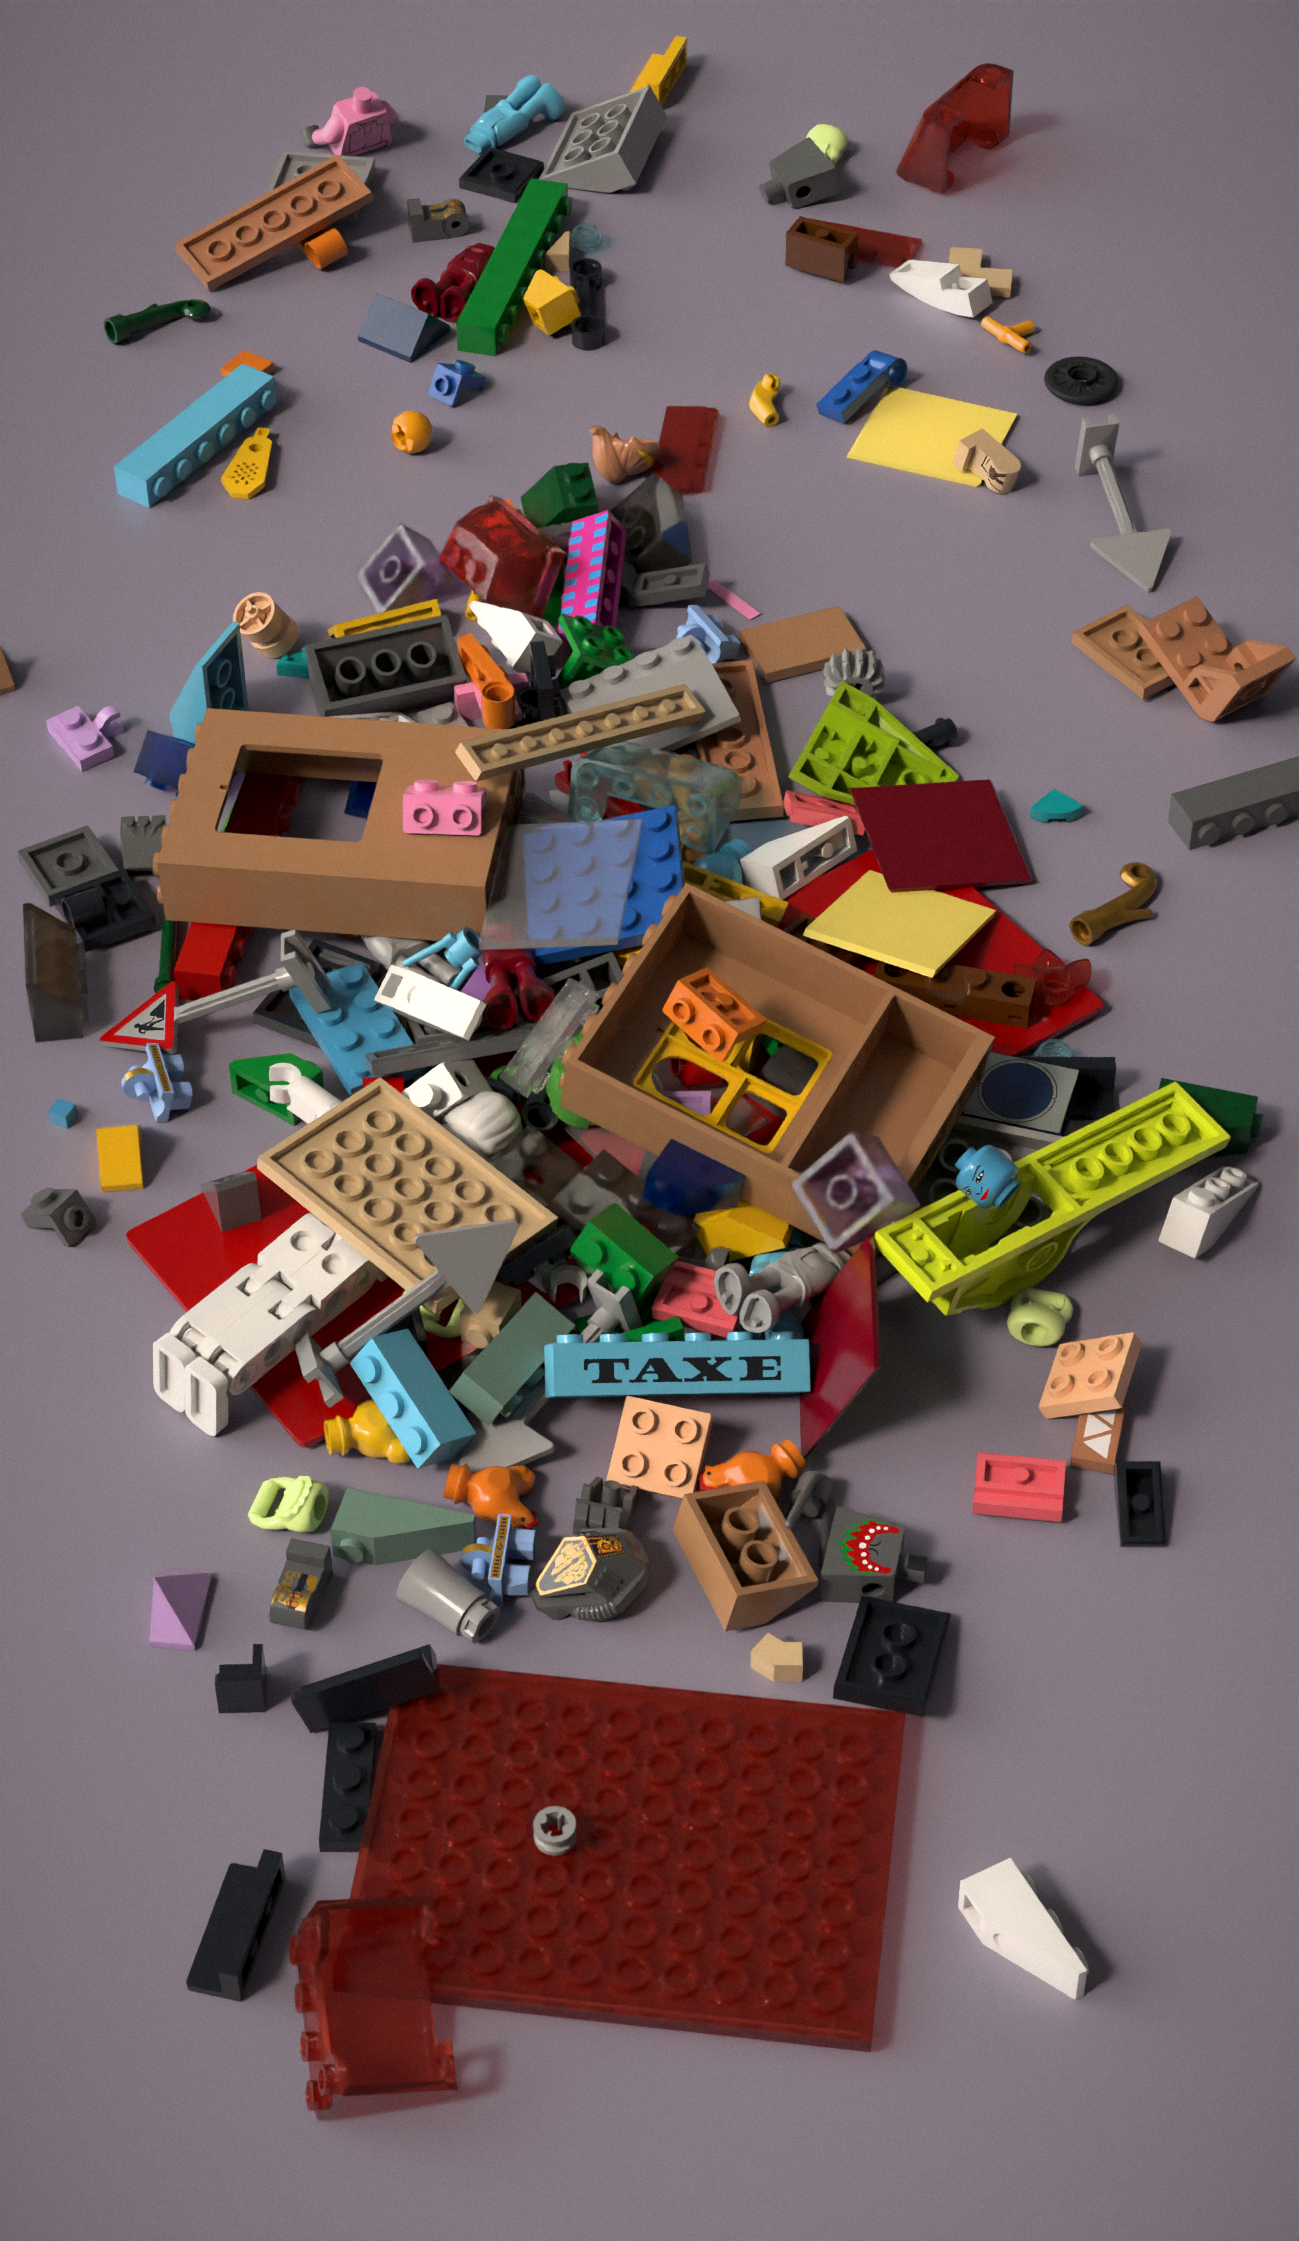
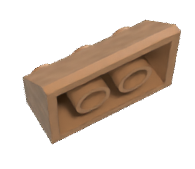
(743, 1553)

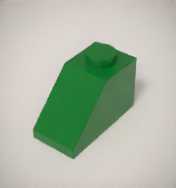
(251, 1081)

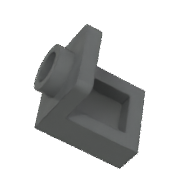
(62, 1211)

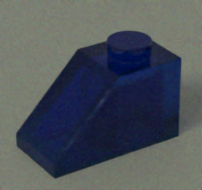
(691, 1182)

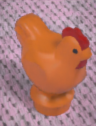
(752, 1466)
(493, 1492)

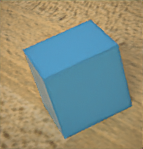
(62, 1113)

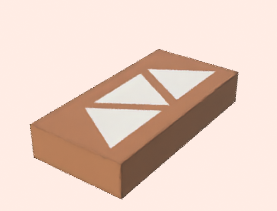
(1098, 1440)

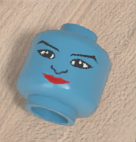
(987, 1176)

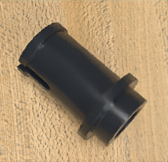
(940, 733)

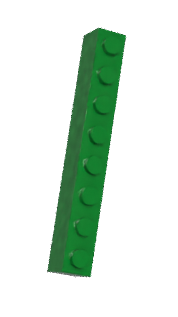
(511, 267)

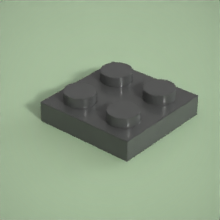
(66, 862)

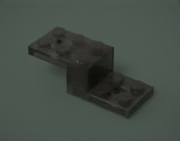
(581, 1193)

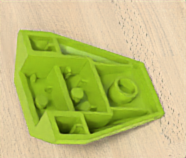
(863, 747)

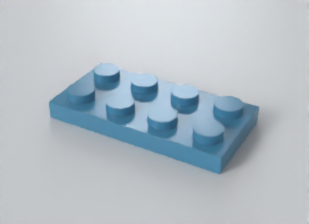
(353, 1026)

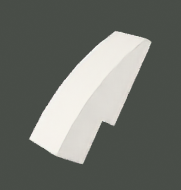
(943, 287)

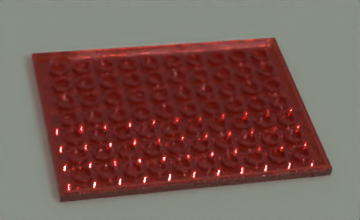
(714, 1869)

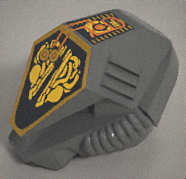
(592, 1575)

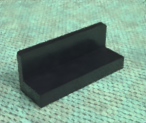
(1095, 1084)
(368, 1688)
(237, 1928)

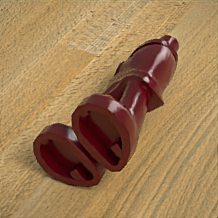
(455, 283)
(501, 1002)

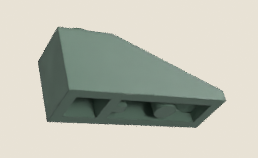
(392, 1529)

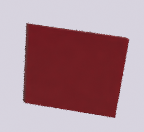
(941, 835)
(841, 1345)

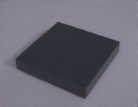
(501, 174)

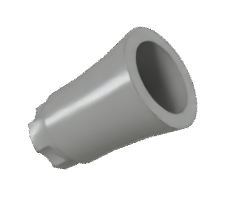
(447, 1597)

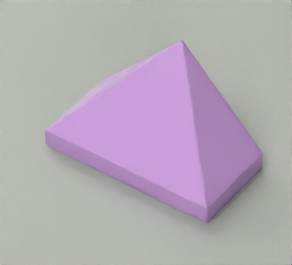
(178, 1608)

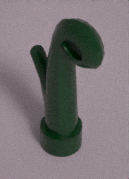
(120, 327)

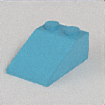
(214, 684)

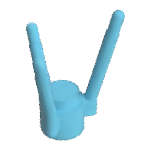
(460, 952)

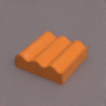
(249, 359)

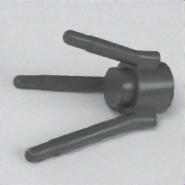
(809, 1500)

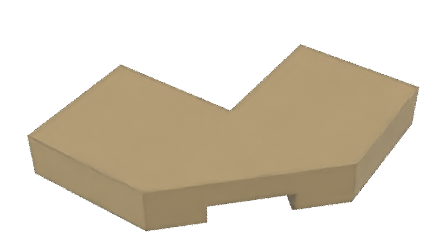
(970, 265)

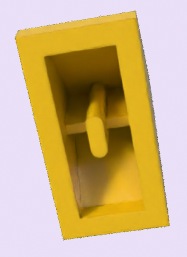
(120, 1157)

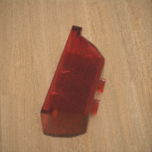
(503, 557)

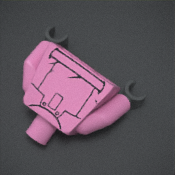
(355, 126)

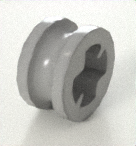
(554, 1844)

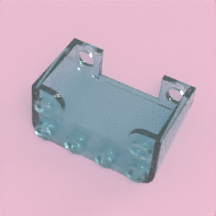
(700, 790)

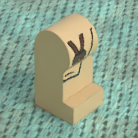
(988, 461)

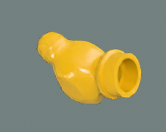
(366, 1433)

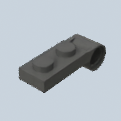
(662, 585)

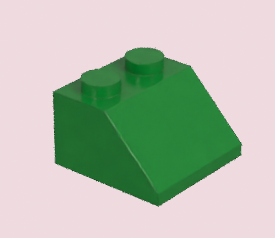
(624, 1254)

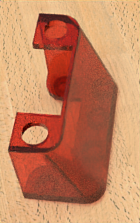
(970, 111)
(369, 2006)

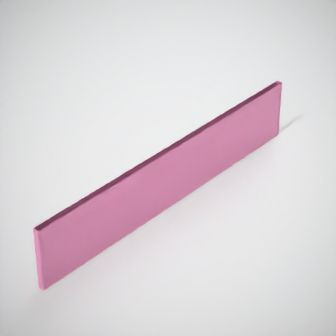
(732, 599)

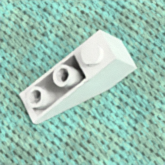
(513, 631)
(430, 1003)
(1206, 1210)
(1014, 1923)

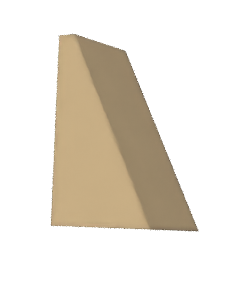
(558, 256)

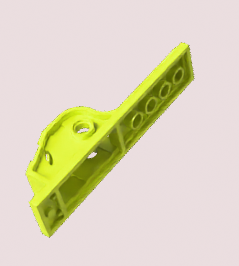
(947, 1243)

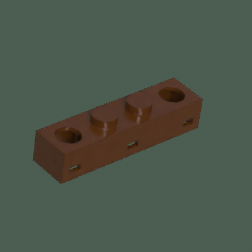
(973, 991)

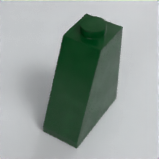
(1231, 1110)

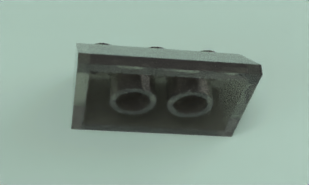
(655, 527)
(54, 976)

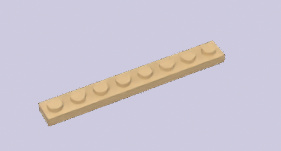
(579, 732)

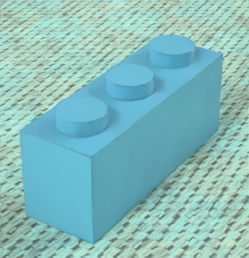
(412, 1398)

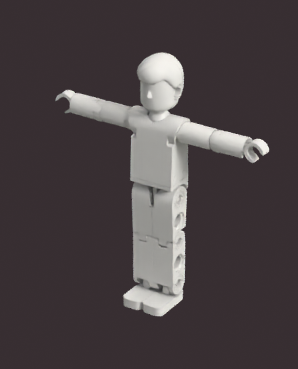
(302, 1276)

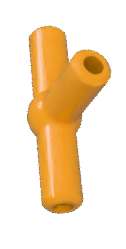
(1010, 335)

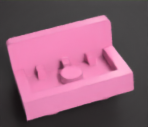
(443, 808)

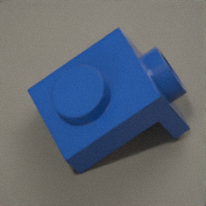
(451, 379)

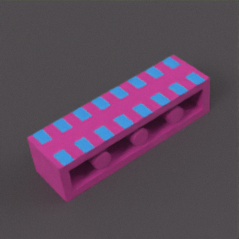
(594, 570)

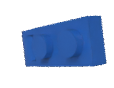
(861, 383)

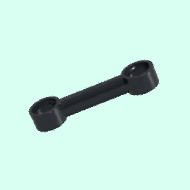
(587, 329)

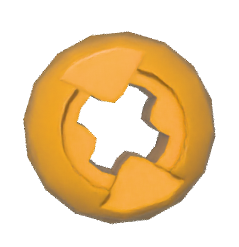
(411, 432)

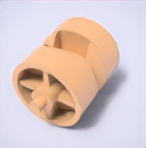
(266, 625)

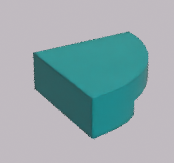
(294, 665)
(1056, 806)

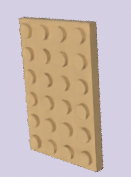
(389, 1172)

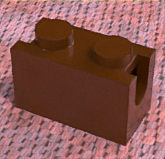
(821, 249)

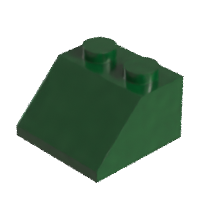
(561, 496)

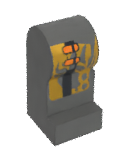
(436, 220)
(301, 1584)

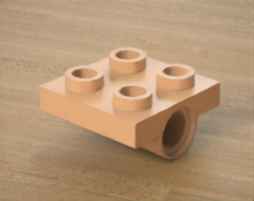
(1090, 1375)
(660, 1447)

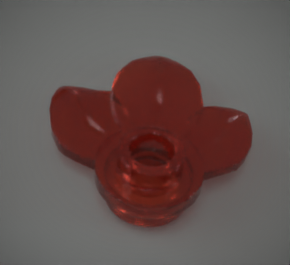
(1054, 978)

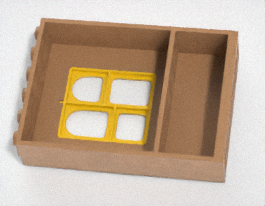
(881, 1054)

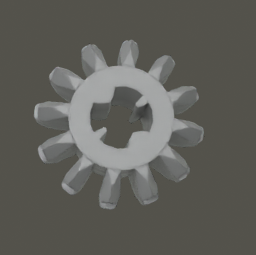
(856, 669)

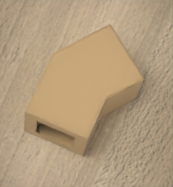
(778, 1659)

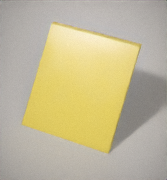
(923, 432)
(900, 928)

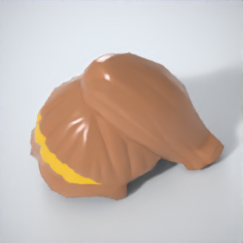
(619, 457)

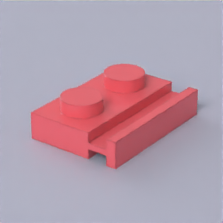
(817, 810)
(692, 1297)
(1019, 1487)

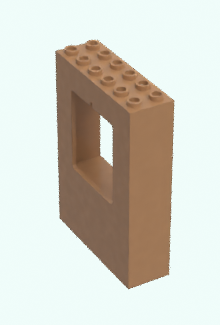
(372, 887)

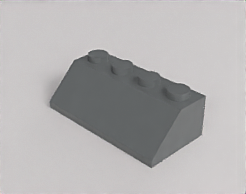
(385, 669)

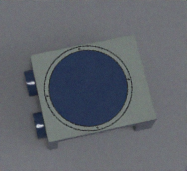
(1025, 1094)

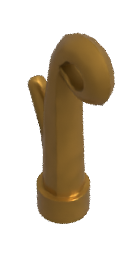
(1093, 923)

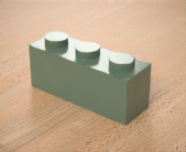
(511, 1361)

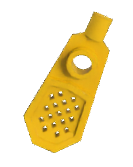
(249, 467)

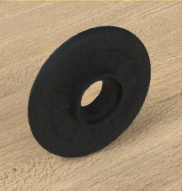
(1062, 374)

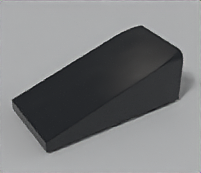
(1139, 1503)

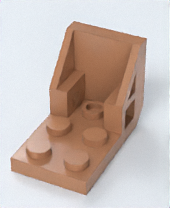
(1206, 664)

